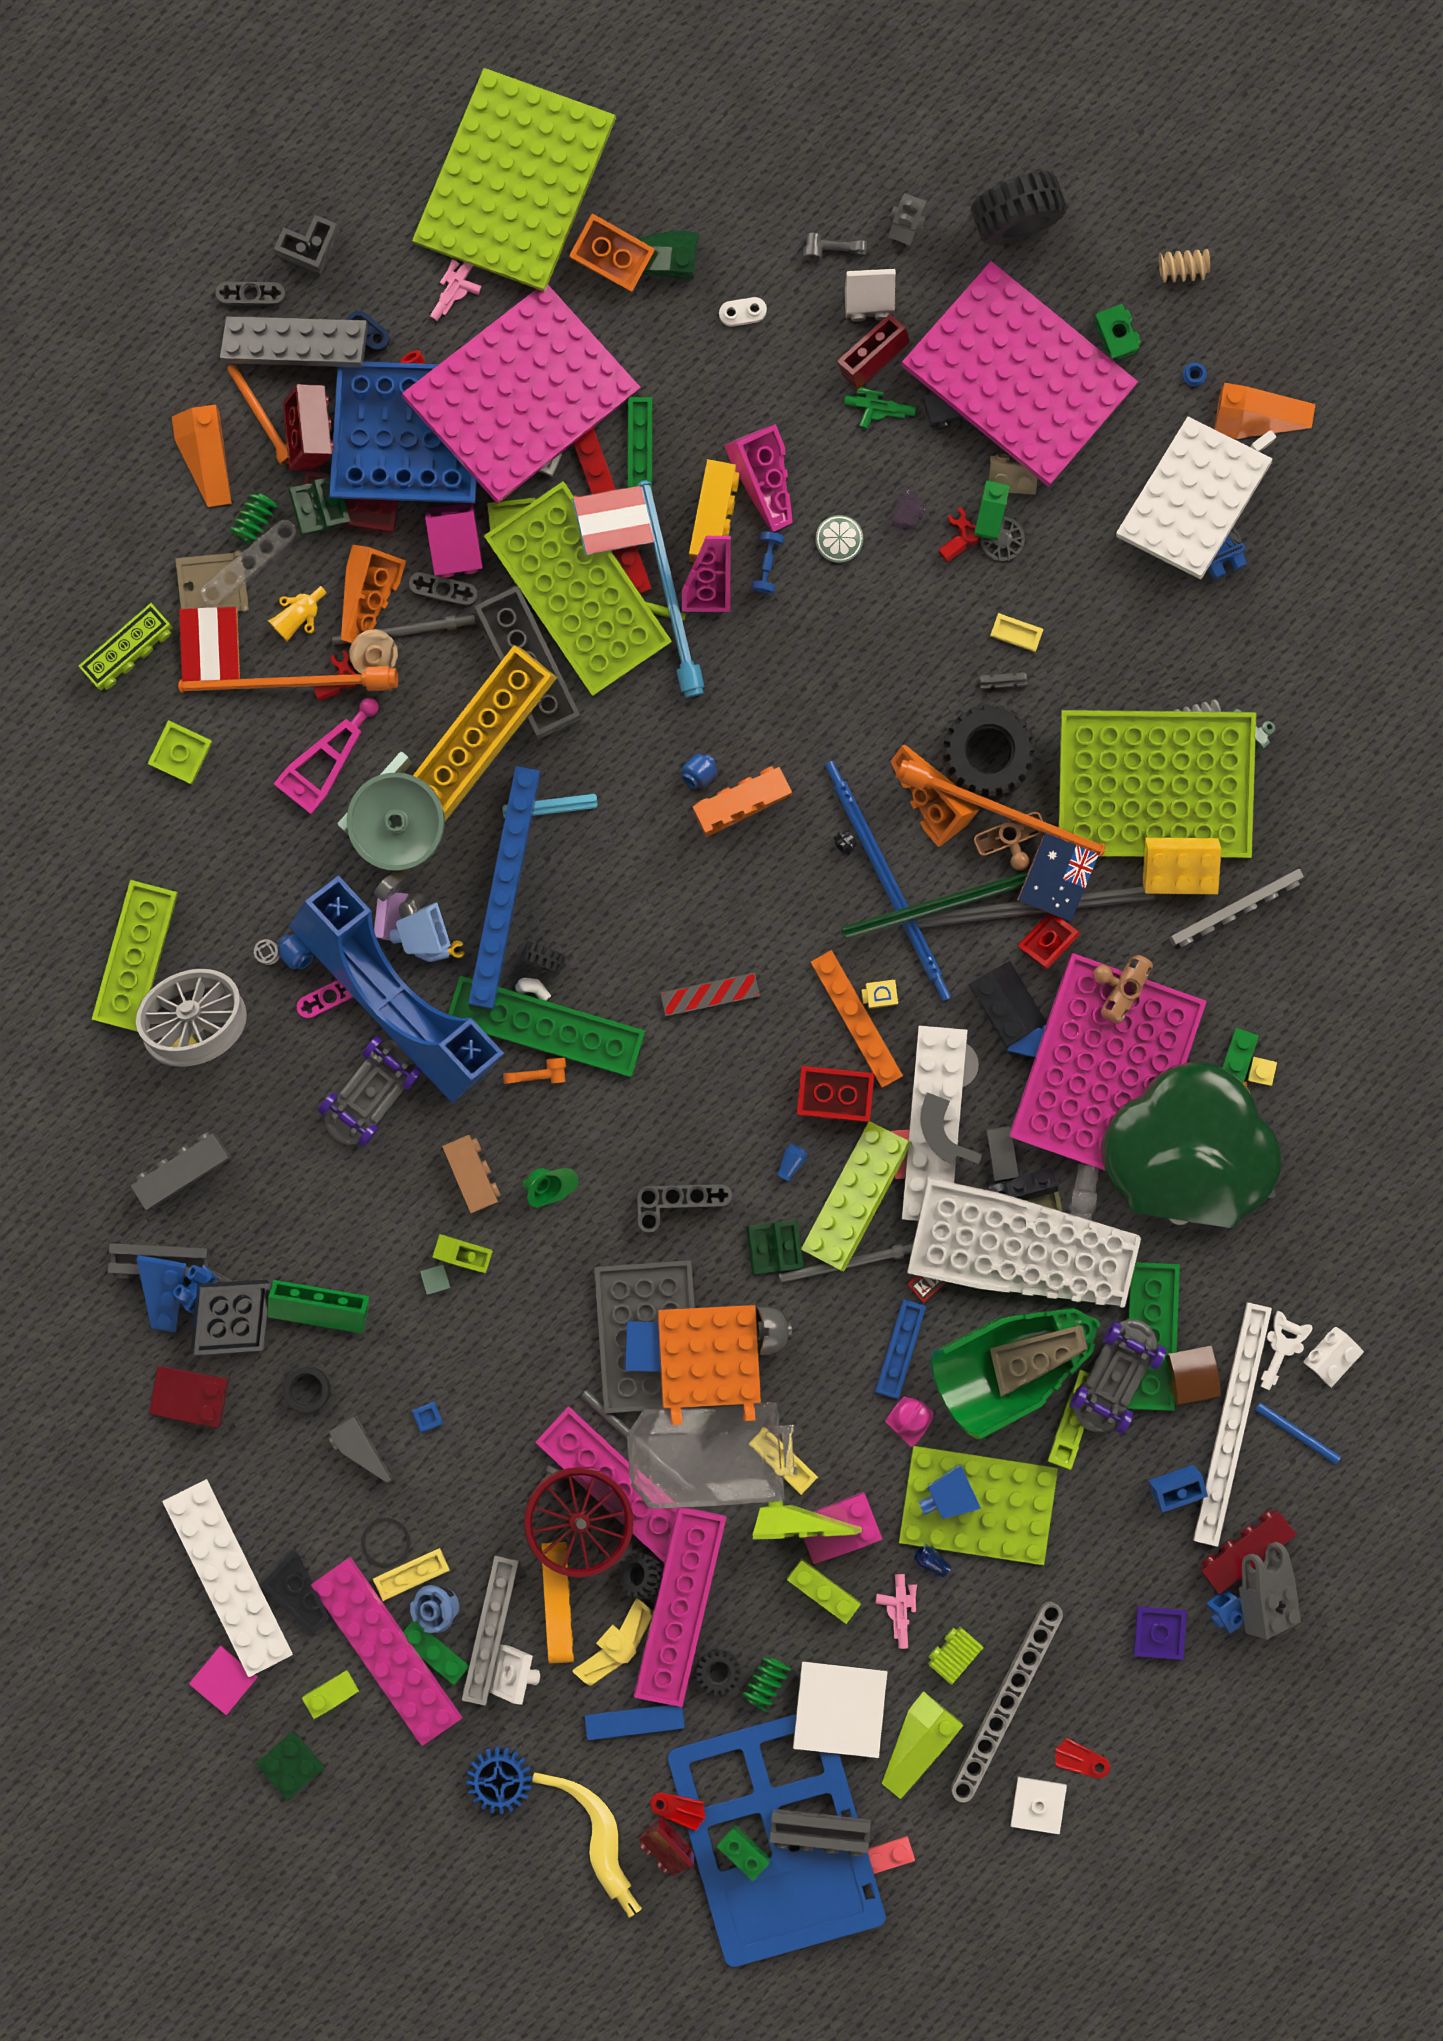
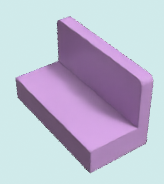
(387, 915)

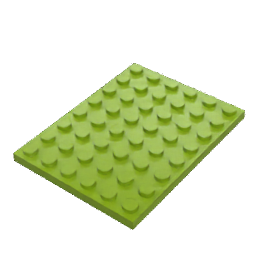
(514, 179)
(1158, 778)

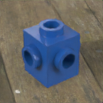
(1226, 1611)

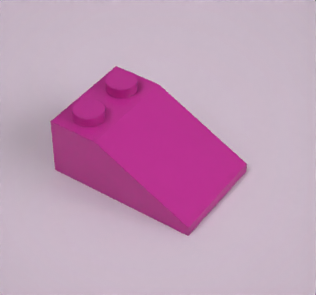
(850, 1510)

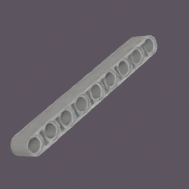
(1006, 1714)

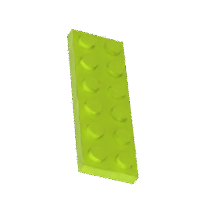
(134, 954)
(856, 1196)

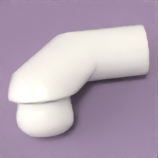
(534, 986)

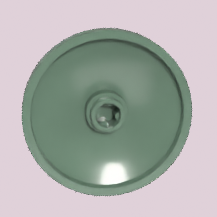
(395, 821)

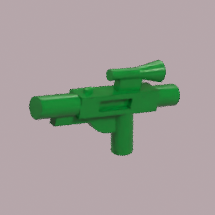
(875, 408)

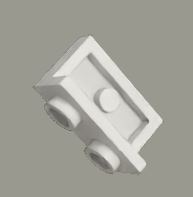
(1333, 1356)

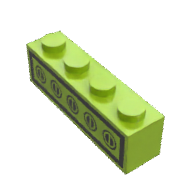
(126, 647)

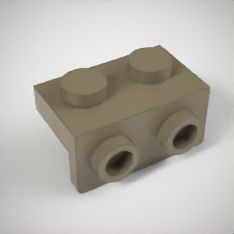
(1010, 472)

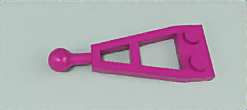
(301, 789)

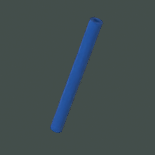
(1297, 1433)

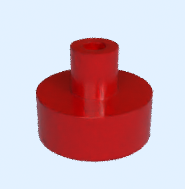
(413, 357)

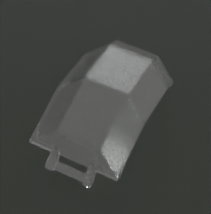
(709, 1457)

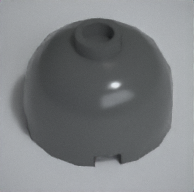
(771, 1330)

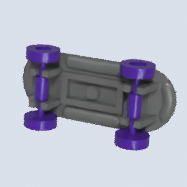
(369, 1093)
(1116, 1375)

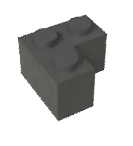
(309, 250)

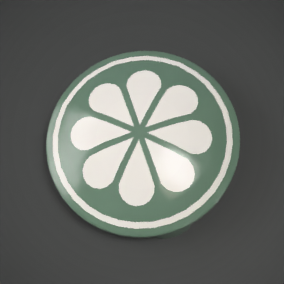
(839, 538)

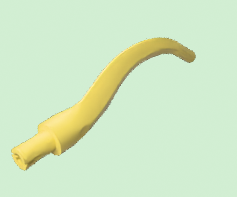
(603, 1841)

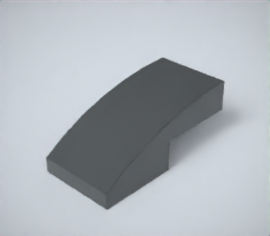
(1002, 1153)

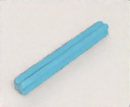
(562, 804)

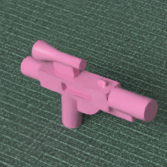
(456, 290)
(897, 1608)

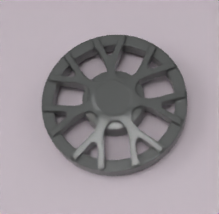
(1004, 540)

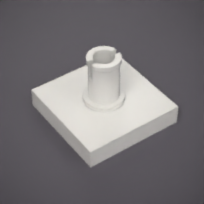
(513, 1674)

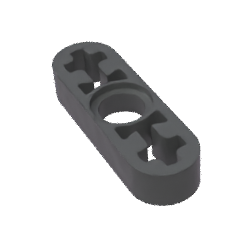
(268, 288)
(439, 580)
(393, 884)

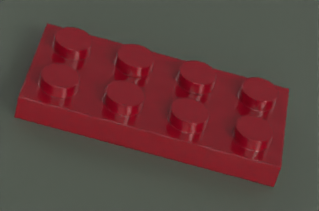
(365, 513)

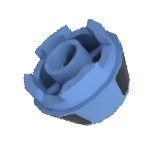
(434, 1608)

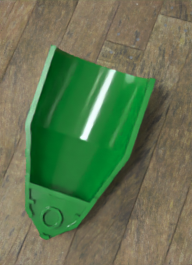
(968, 1377)

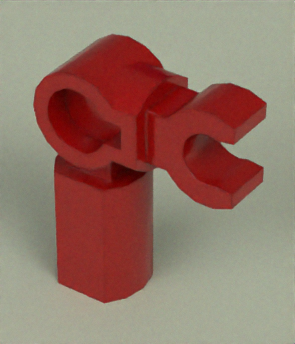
(958, 544)
(325, 692)

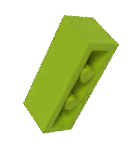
(823, 1591)

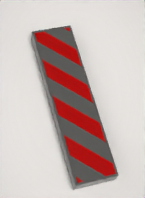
(710, 994)

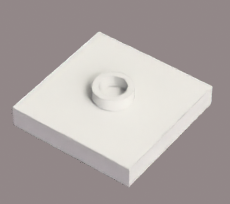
(1038, 1805)

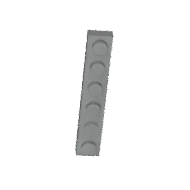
(1246, 904)
(490, 1630)

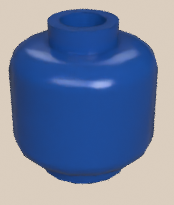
(699, 771)
(294, 952)

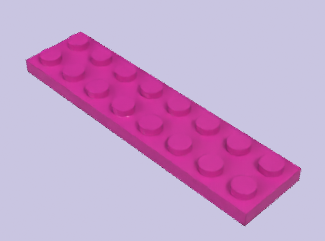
(577, 1444)
(680, 1606)
(386, 1651)

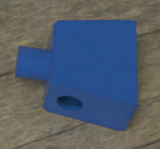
(950, 1495)

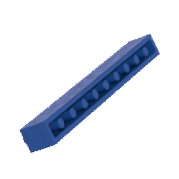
(504, 888)

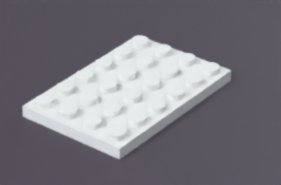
(1194, 497)

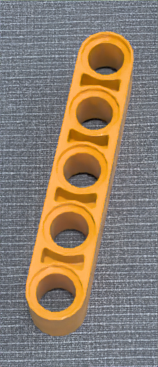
(557, 1608)

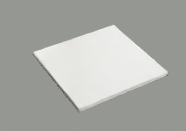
(840, 1709)

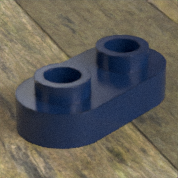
(374, 329)

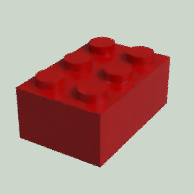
(835, 1094)

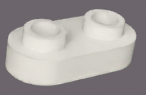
(743, 312)

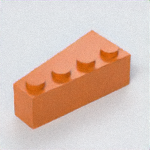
(741, 801)

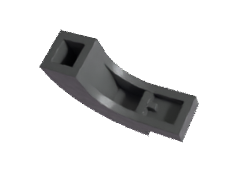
(932, 1127)

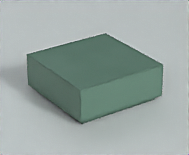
(435, 1279)

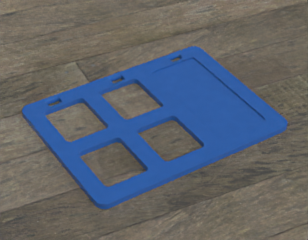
(801, 1893)

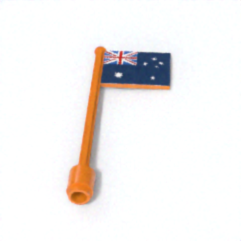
(1061, 861)

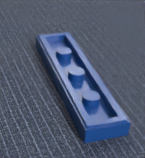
(900, 1349)
(634, 1721)

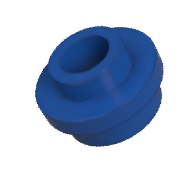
(1199, 369)

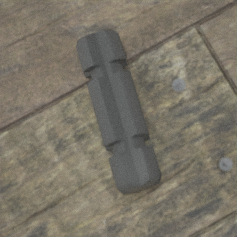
(1003, 681)

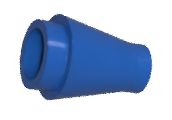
(792, 1161)

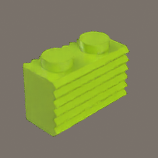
(955, 1654)

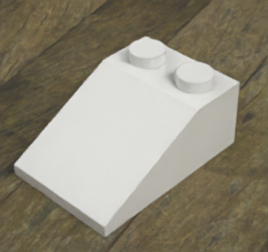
(870, 294)

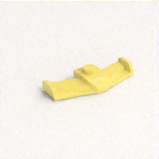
(616, 1645)

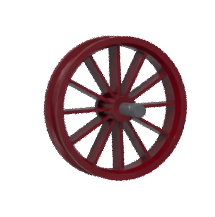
(578, 1522)

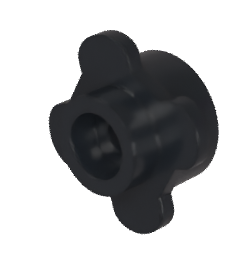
(845, 842)

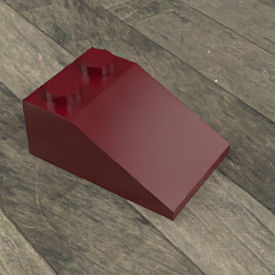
(189, 1396)
(667, 1846)

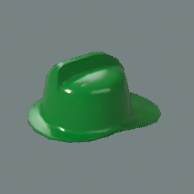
(549, 1186)

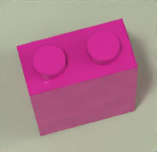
(453, 539)

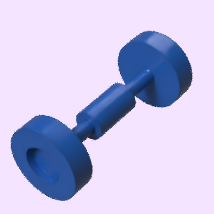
(763, 586)

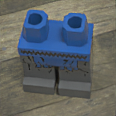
(1231, 550)
(198, 1275)

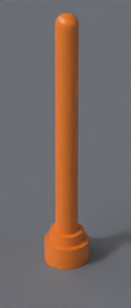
(281, 451)

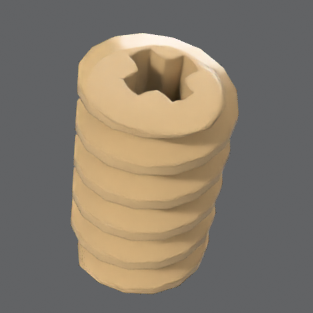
(1184, 265)

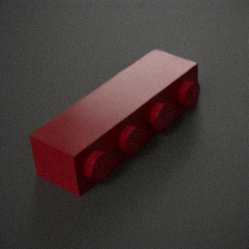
(1227, 1565)

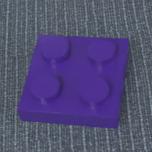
(1160, 1632)

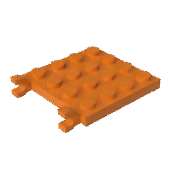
(709, 1359)

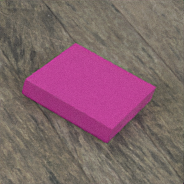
(222, 1680)

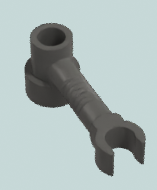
(815, 245)

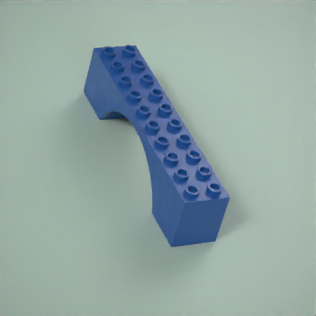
(342, 936)

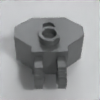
(907, 219)

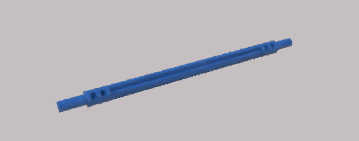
(886, 878)

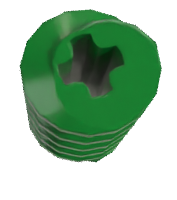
(252, 519)
(766, 1682)

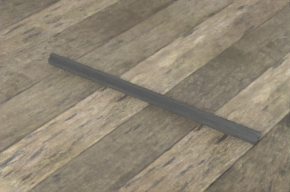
(1020, 908)

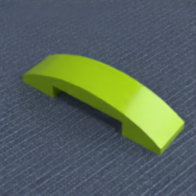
(1069, 1432)

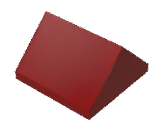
(1048, 940)

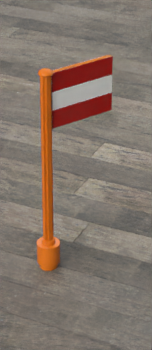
(212, 658)

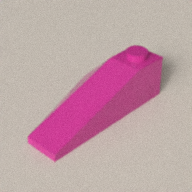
(763, 474)
(709, 579)

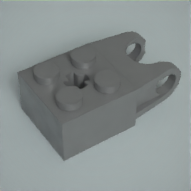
(1269, 1593)

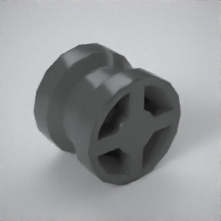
(557, 1486)

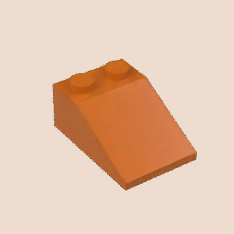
(611, 252)

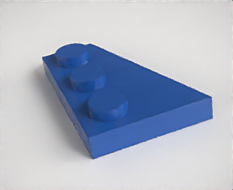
(158, 1282)

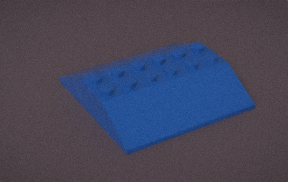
(385, 446)

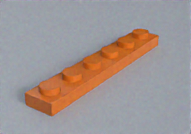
(856, 1019)

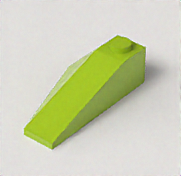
(789, 1520)
(921, 1740)

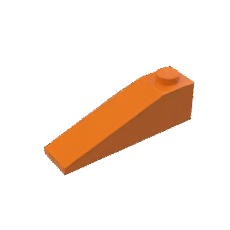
(1254, 412)
(202, 447)
(368, 585)
(942, 812)

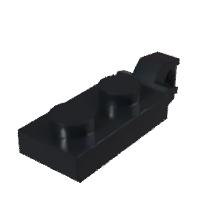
(1028, 1185)

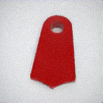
(1080, 1759)
(680, 1809)

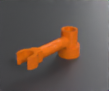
(554, 1070)

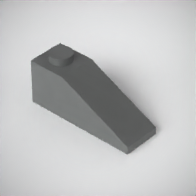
(356, 1445)

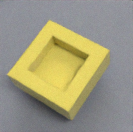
(1262, 1071)

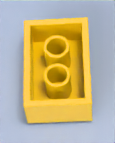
(1181, 865)

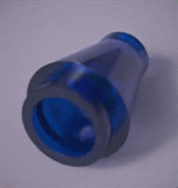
(931, 1560)

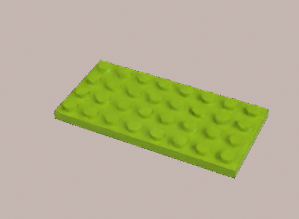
(578, 596)

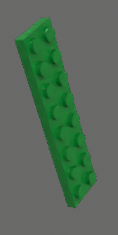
(553, 1029)

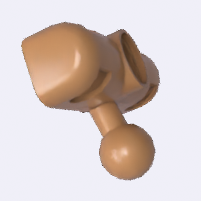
(995, 840)
(1133, 976)

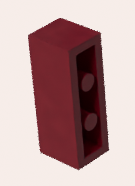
(873, 351)

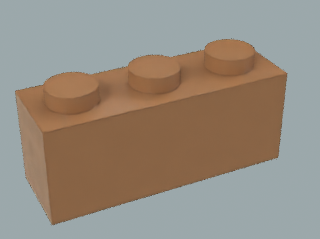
(471, 1173)

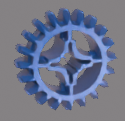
(488, 1780)

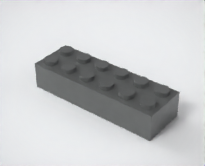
(510, 624)

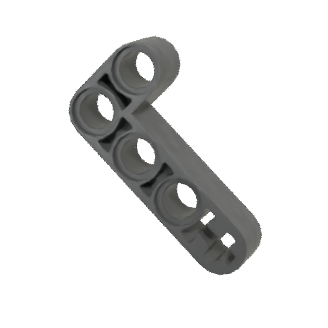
(684, 1201)

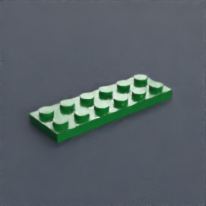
(1155, 1302)

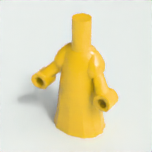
(302, 608)

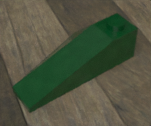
(673, 254)

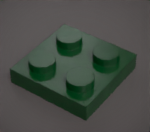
(290, 1765)

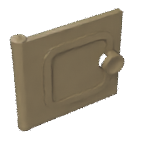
(200, 571)

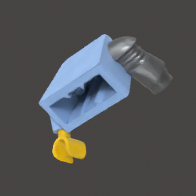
(423, 930)

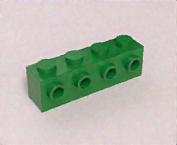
(318, 1306)

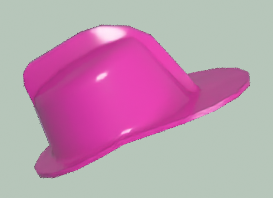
(910, 1419)

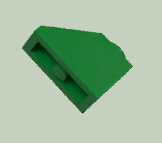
(991, 510)

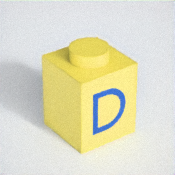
(880, 994)

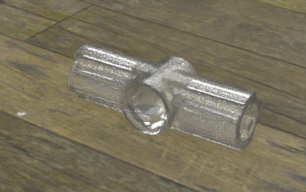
(1084, 1194)

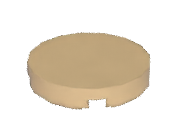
(373, 649)

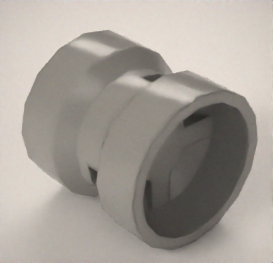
(268, 955)

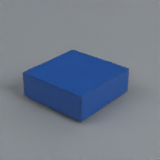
(427, 1417)

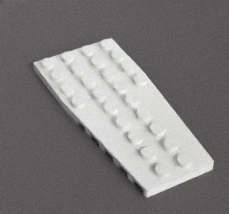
(1019, 1247)

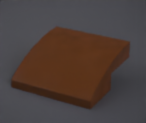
(1193, 1375)

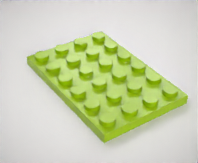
(1012, 1499)

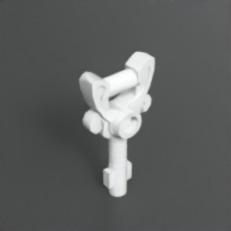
(1283, 1345)

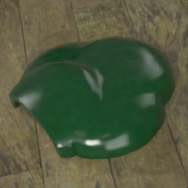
(1192, 1148)

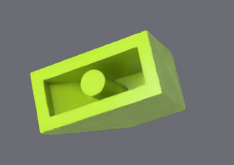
(462, 1253)
(330, 1694)

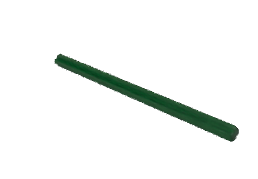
(933, 906)

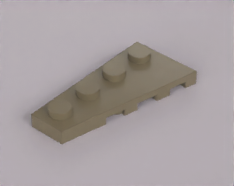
(1031, 1358)

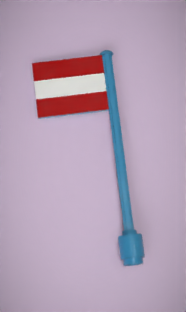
(627, 520)

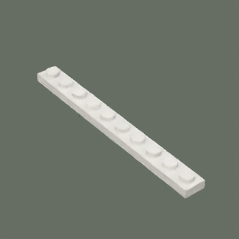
(1232, 1424)

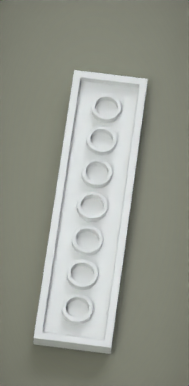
(938, 1072)
(227, 1578)

